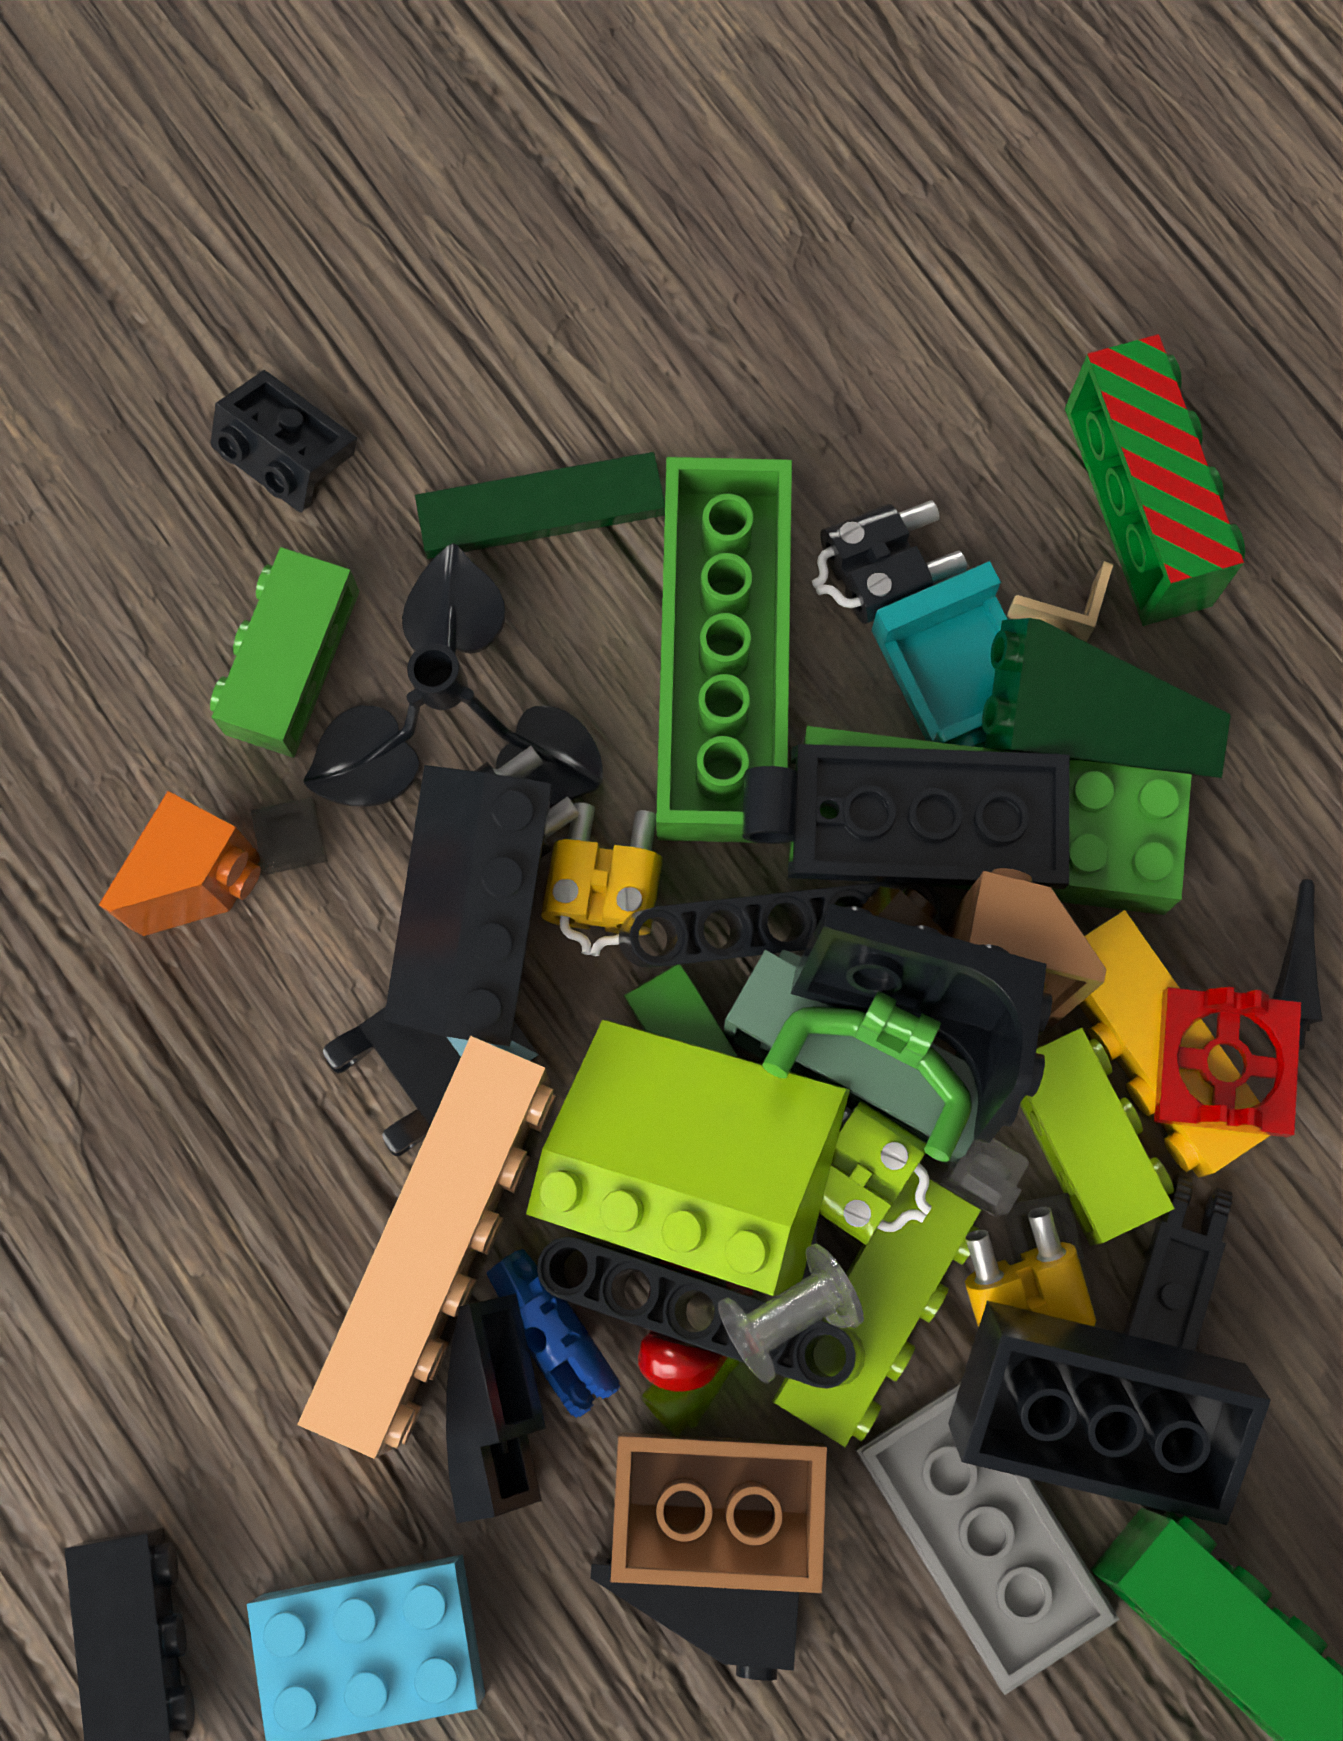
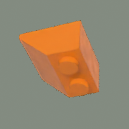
(181, 870)

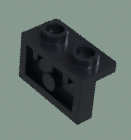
(279, 438)

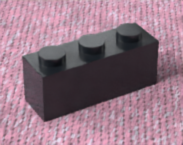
(128, 1638)

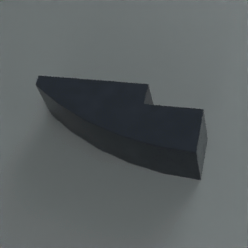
(491, 1411)

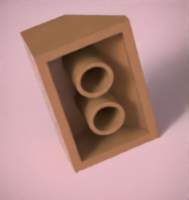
(1033, 924)
(719, 1512)

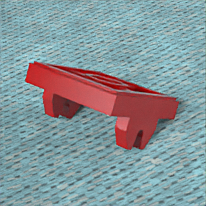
(1276, 1017)

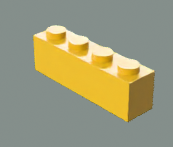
(1128, 1025)

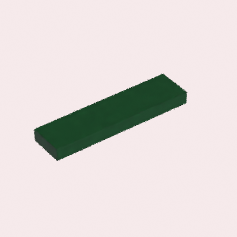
(541, 504)

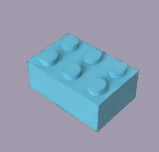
(366, 1651)

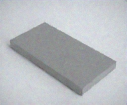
(987, 1547)

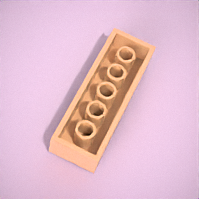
(427, 1250)

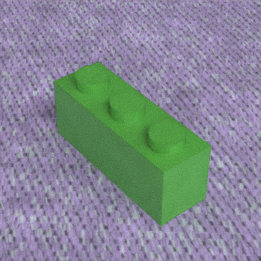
(284, 651)

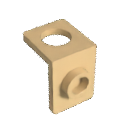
(1071, 622)

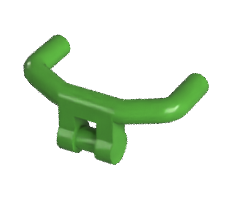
(895, 1034)

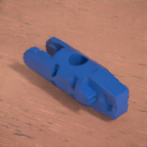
(555, 1336)

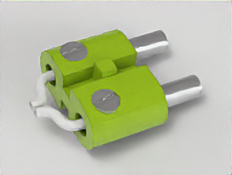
(869, 1172)

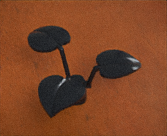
(449, 609)

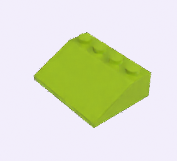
(691, 1157)

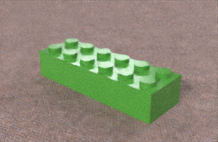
(722, 640)
(1122, 827)

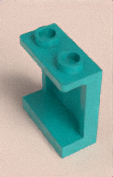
(942, 653)

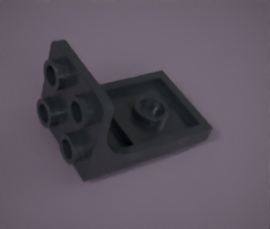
(980, 993)

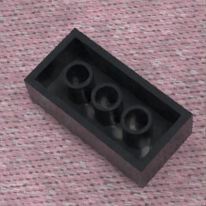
(1107, 1413)

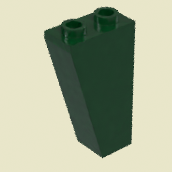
(1087, 704)

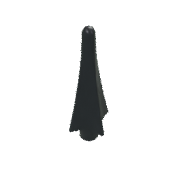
(1299, 970)

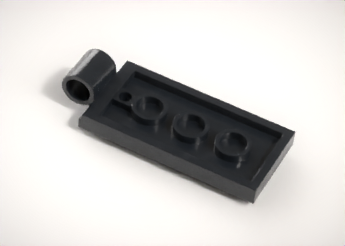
(914, 814)

